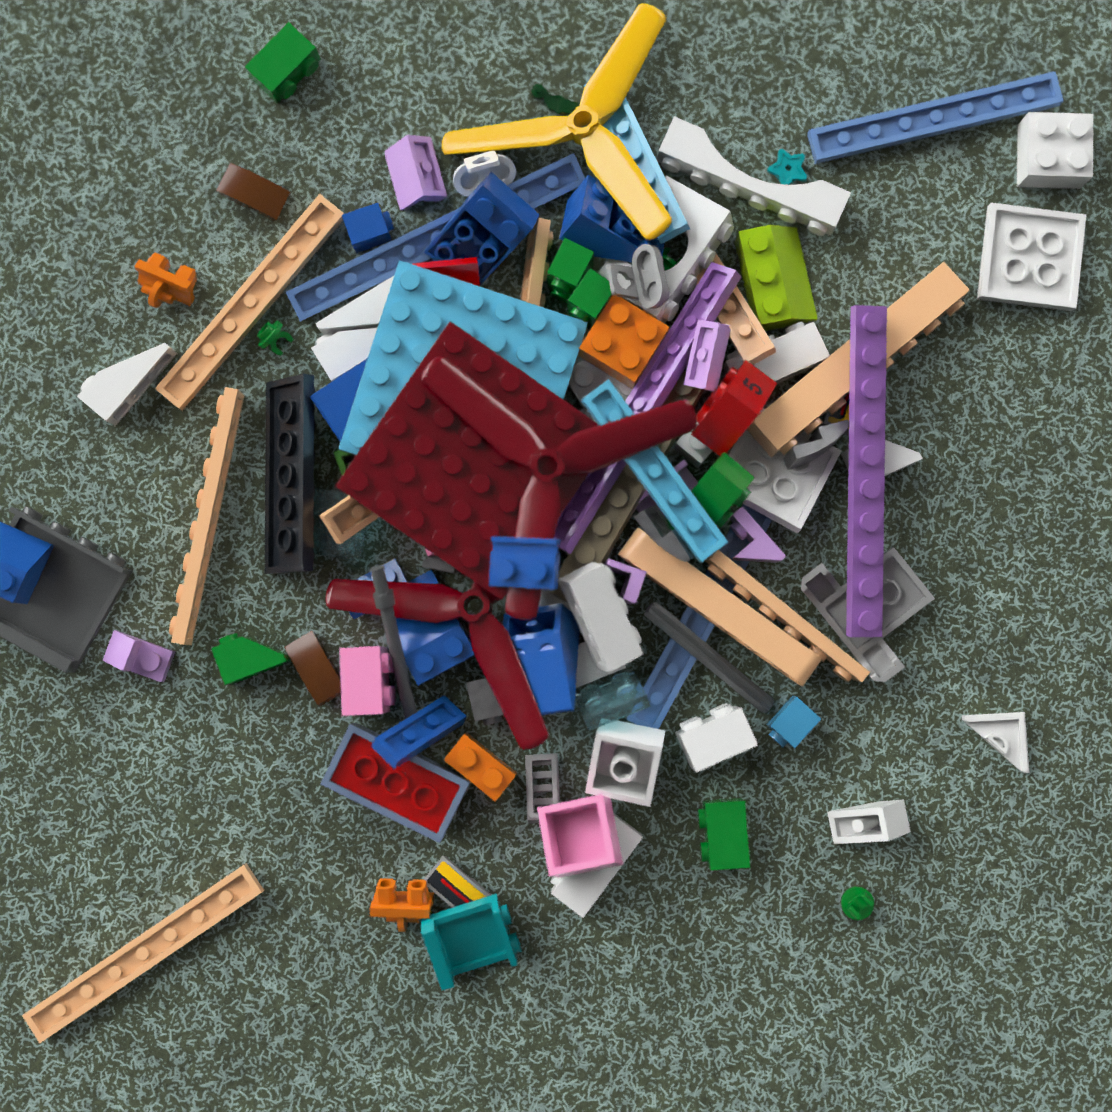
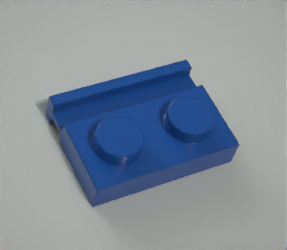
(524, 562)

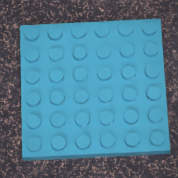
(418, 311)

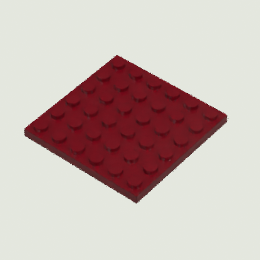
(444, 479)

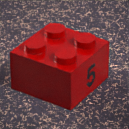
(732, 407)

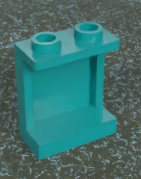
(469, 938)

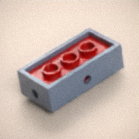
(413, 794)

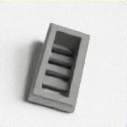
(541, 759)

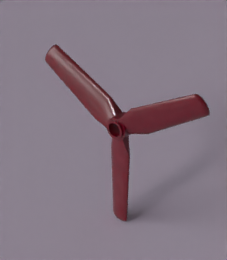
(581, 453)
(488, 640)

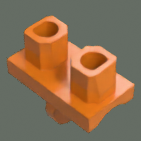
(163, 285)
(402, 906)

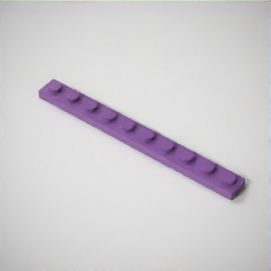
(650, 393)
(866, 471)

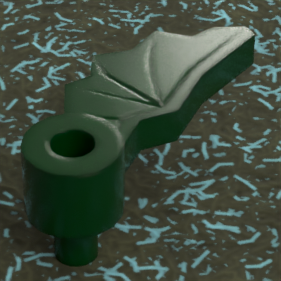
(553, 103)

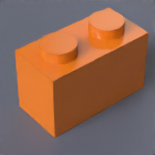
(480, 766)

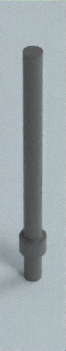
(384, 601)

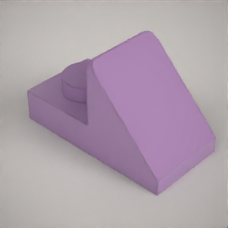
(761, 545)
(138, 656)

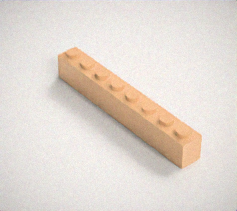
(829, 382)

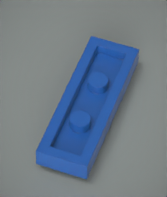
(418, 731)

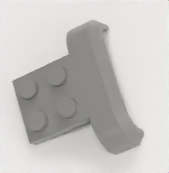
(902, 598)

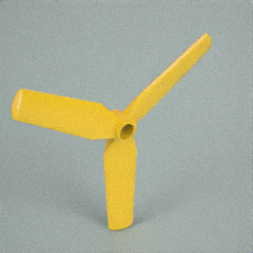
(602, 149)

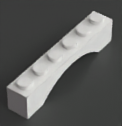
(812, 204)

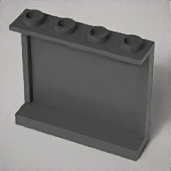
(68, 598)

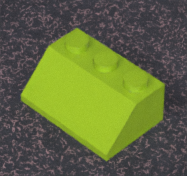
(775, 276)

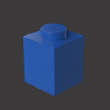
(368, 227)

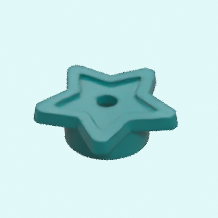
(794, 161)

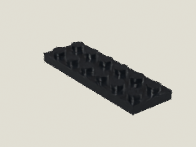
(289, 475)

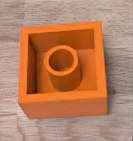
(623, 341)

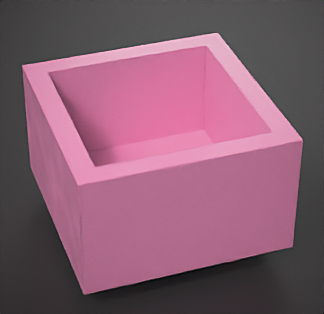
(366, 680)
(580, 836)

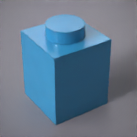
(792, 723)

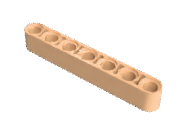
(721, 608)

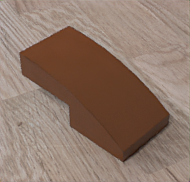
(253, 191)
(315, 668)

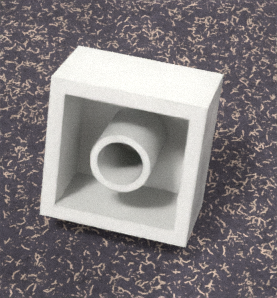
(1055, 150)
(715, 737)
(625, 762)

